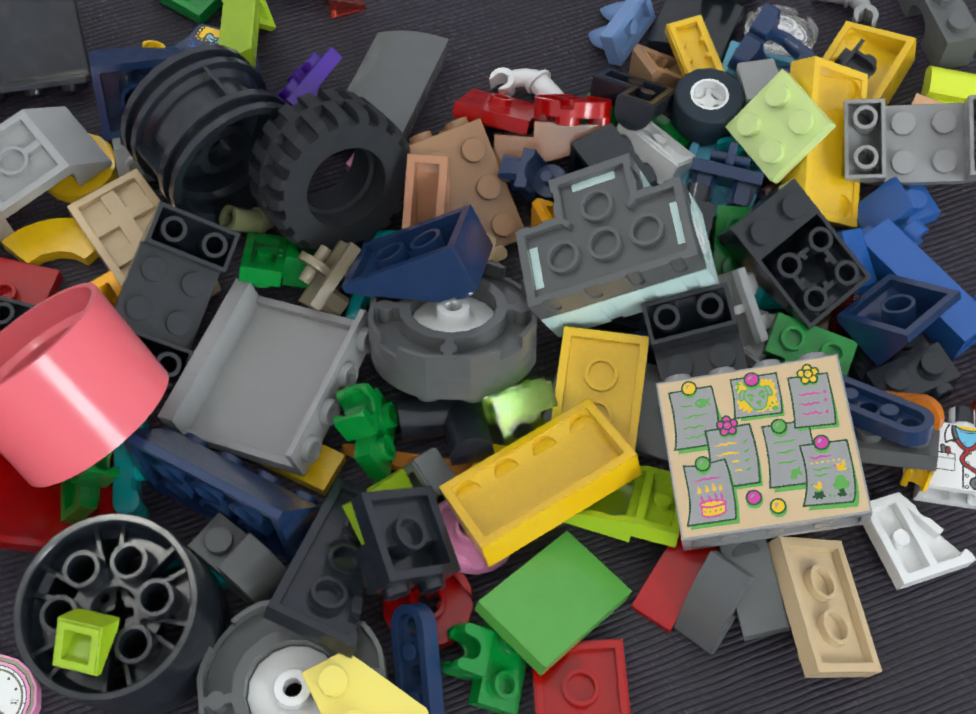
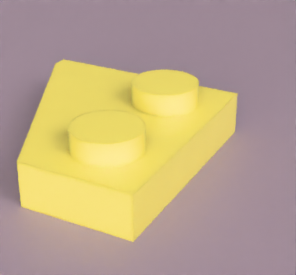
(352, 687)

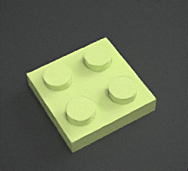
(780, 126)

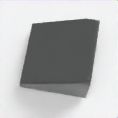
(429, 470)

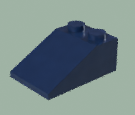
(116, 76)
(424, 261)

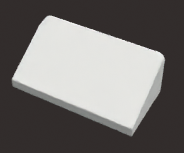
(659, 150)

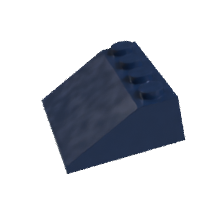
(218, 483)

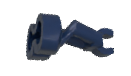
(761, 31)

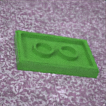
(552, 602)

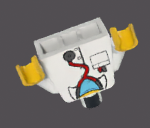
(956, 465)

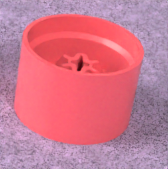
(72, 385)

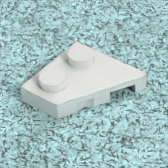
(911, 543)

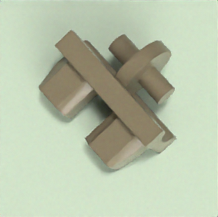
(323, 275)

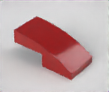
(669, 584)

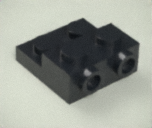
(913, 369)
(403, 542)

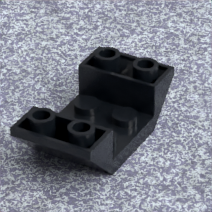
(173, 282)
(694, 332)

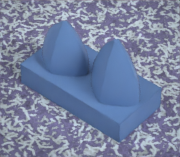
(626, 27)

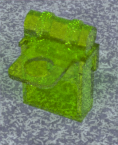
(519, 405)

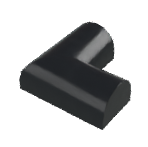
(634, 98)
(457, 420)

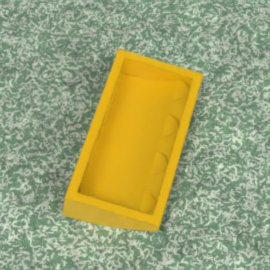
(892, 51)
(823, 167)
(540, 481)

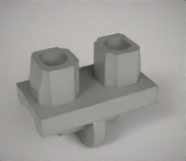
(751, 321)

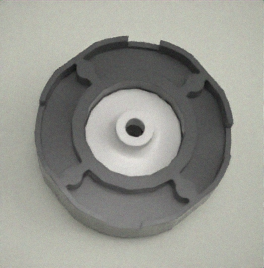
(455, 345)
(261, 664)

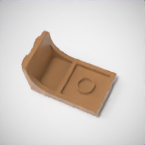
(473, 175)

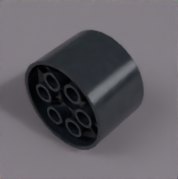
(88, 565)

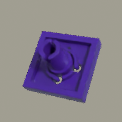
(309, 76)

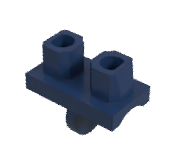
(529, 175)
(742, 182)

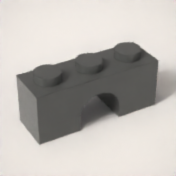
(948, 33)

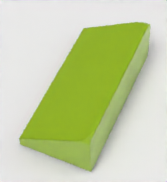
(241, 27)

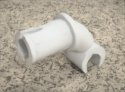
(533, 80)

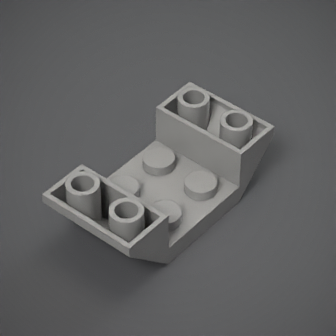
(910, 142)
(40, 151)

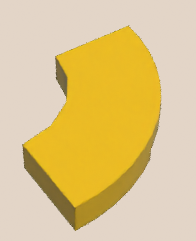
(50, 241)

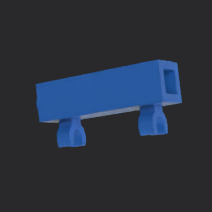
(898, 254)

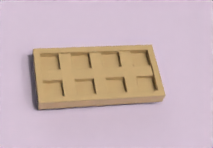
(116, 220)

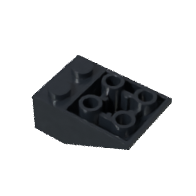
(794, 254)

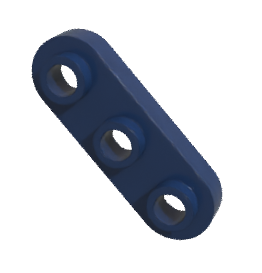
(888, 414)
(417, 655)

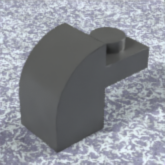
(239, 559)

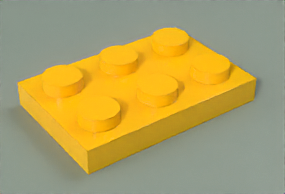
(607, 371)

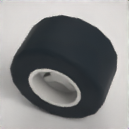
(705, 105)

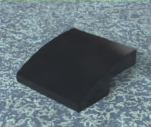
(719, 16)

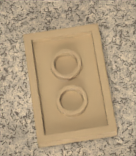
(823, 608)

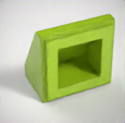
(84, 640)

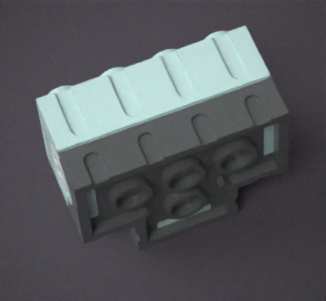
(612, 246)

